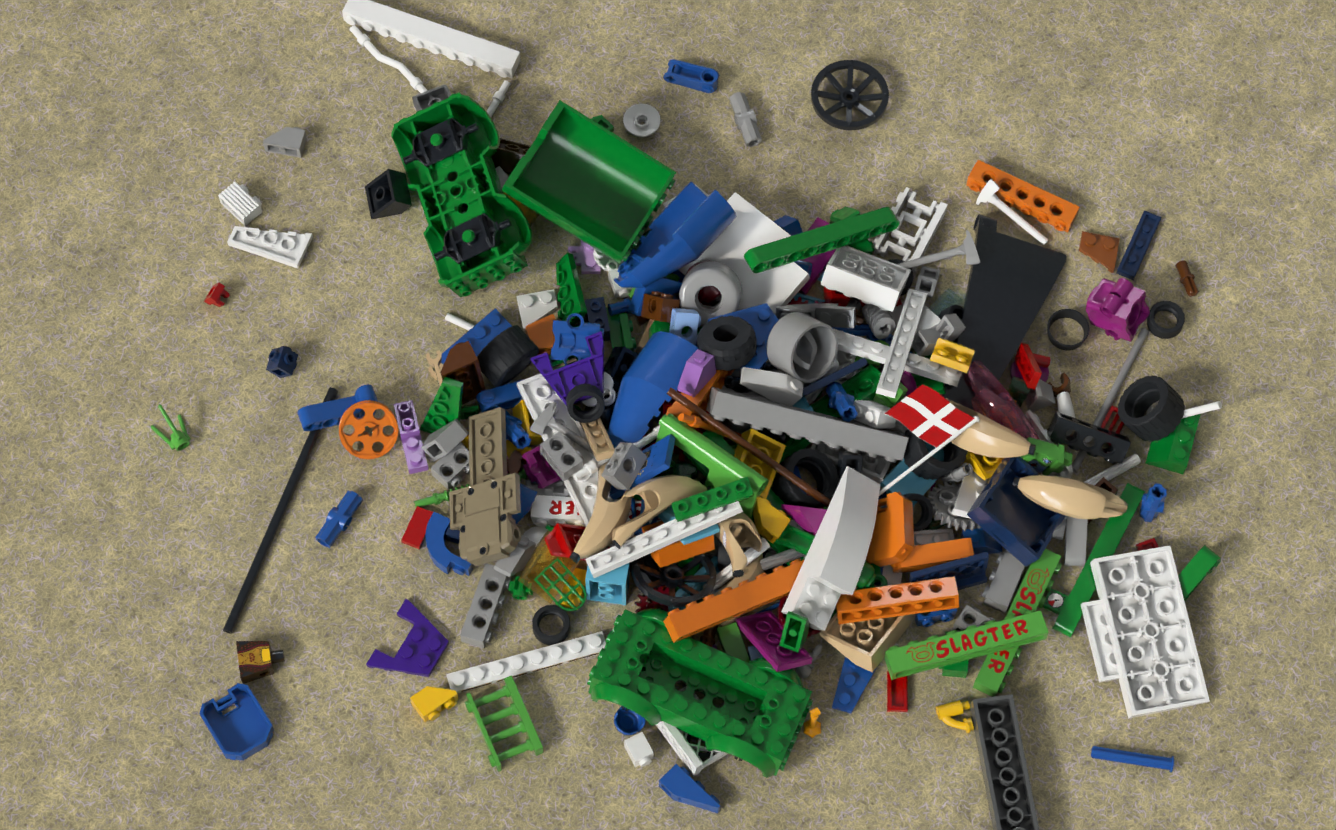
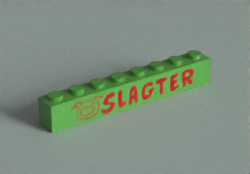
(1027, 598)
(966, 644)

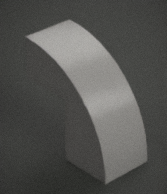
(948, 328)

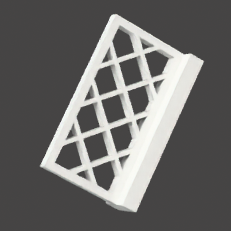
(685, 749)

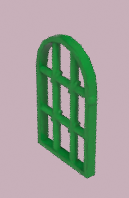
(553, 585)

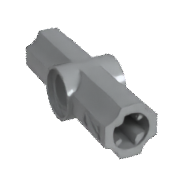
(745, 119)

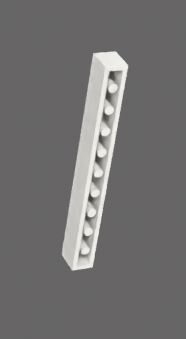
(432, 36)

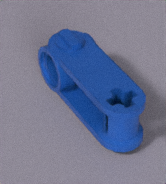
(692, 76)
(502, 396)

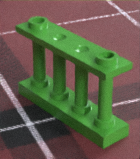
(517, 707)

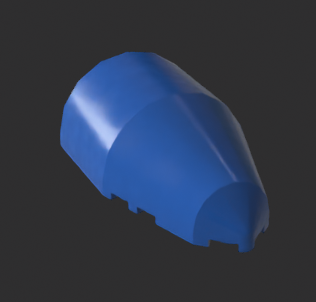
(676, 237)
(646, 385)

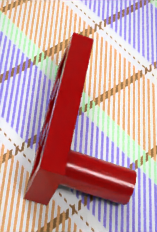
(1029, 363)

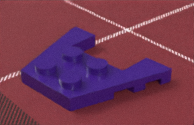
(581, 372)
(419, 650)

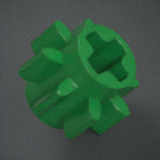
(519, 590)

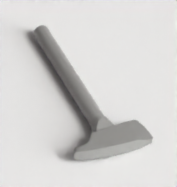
(967, 248)
(547, 418)

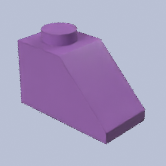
(697, 373)

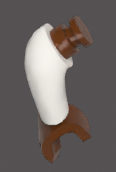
(1063, 398)

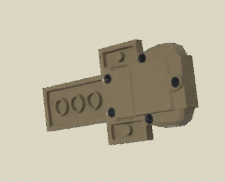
(487, 505)

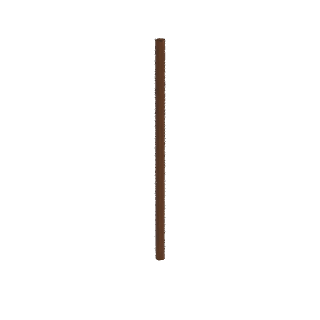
(749, 447)

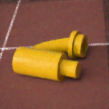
(952, 709)

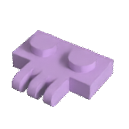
(585, 258)

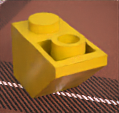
(769, 520)
(432, 701)

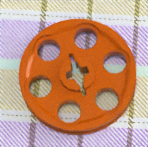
(359, 427)

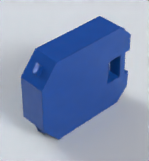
(240, 730)

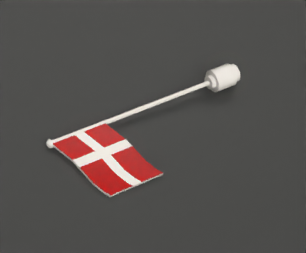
(930, 419)

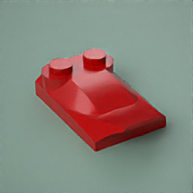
(563, 539)

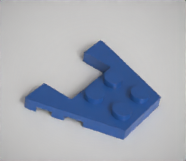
(762, 321)

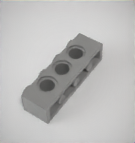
(480, 636)

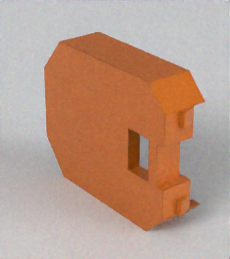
(892, 532)

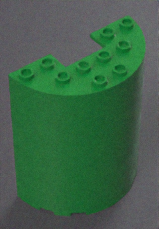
(590, 182)

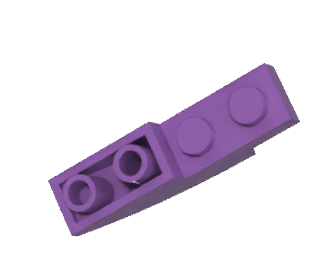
(410, 437)

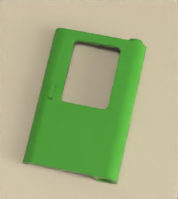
(721, 464)

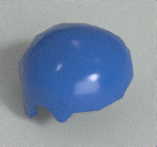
(624, 719)

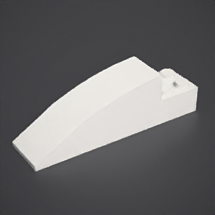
(836, 551)

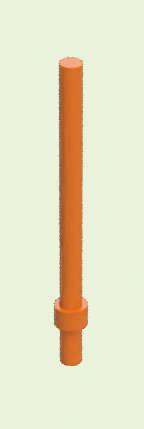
(695, 422)

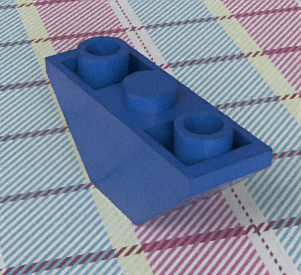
(663, 285)

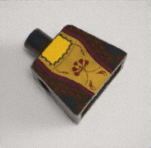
(257, 659)

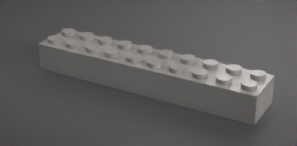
(807, 424)

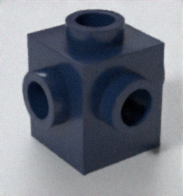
(282, 361)

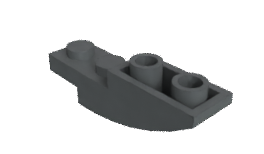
(825, 312)

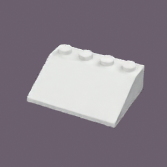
(865, 277)

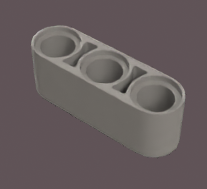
(1075, 541)

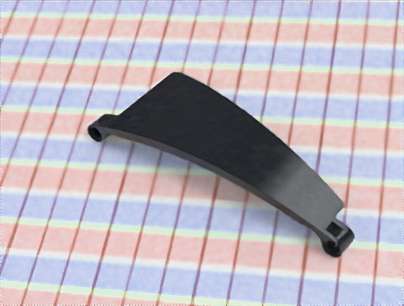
(1002, 299)

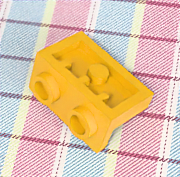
(952, 355)

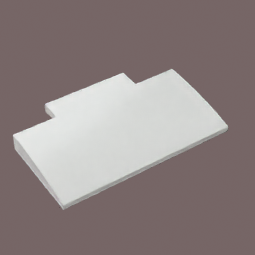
(745, 232)
(1144, 632)

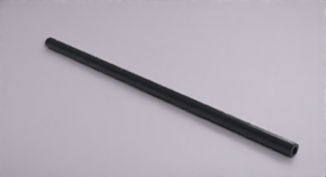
(274, 524)

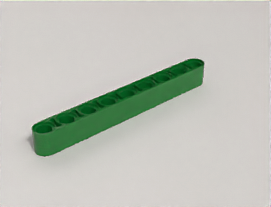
(821, 239)
(1105, 546)

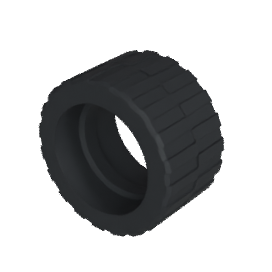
(507, 356)
(1161, 419)
(820, 467)
(932, 468)

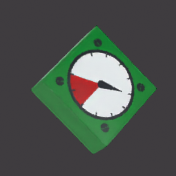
(1055, 601)

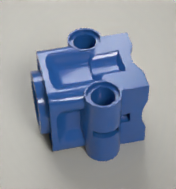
(572, 340)

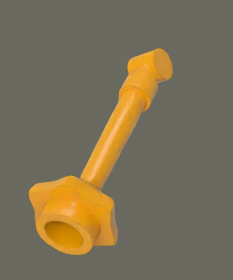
(812, 726)

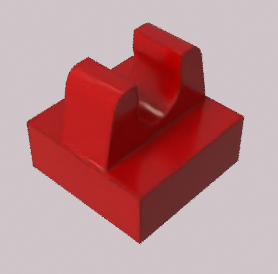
(214, 294)

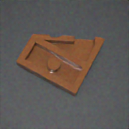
(1100, 248)

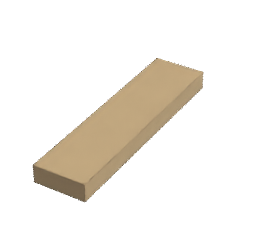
(598, 439)

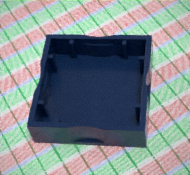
(1011, 516)

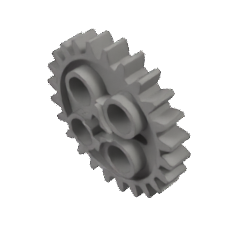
(943, 502)

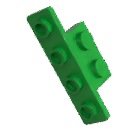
(621, 331)
(712, 499)

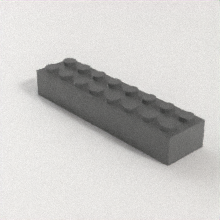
(1003, 763)

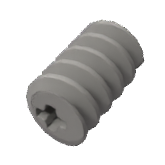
(878, 320)

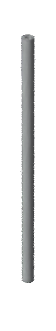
(1112, 394)

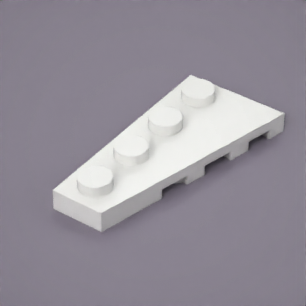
(278, 246)
(968, 493)

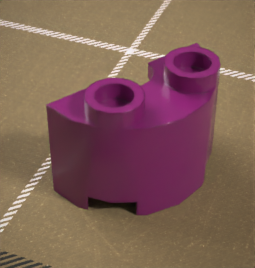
(539, 469)

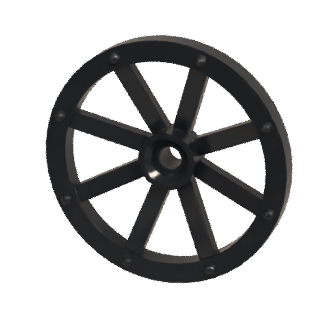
(849, 92)
(673, 577)

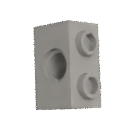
(624, 465)

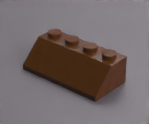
(464, 367)

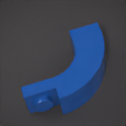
(439, 554)

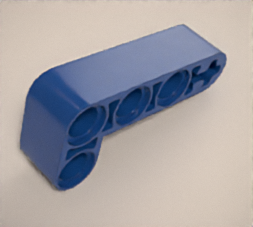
(329, 413)

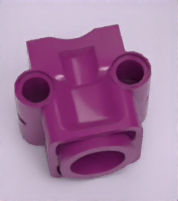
(1117, 308)

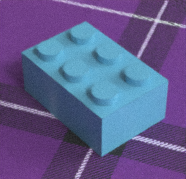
(609, 587)

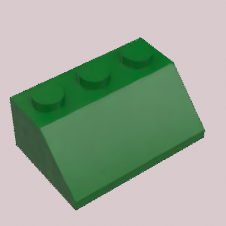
(1174, 450)

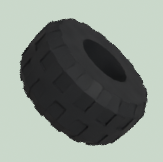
(729, 340)

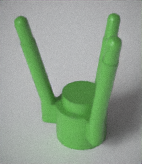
(179, 439)

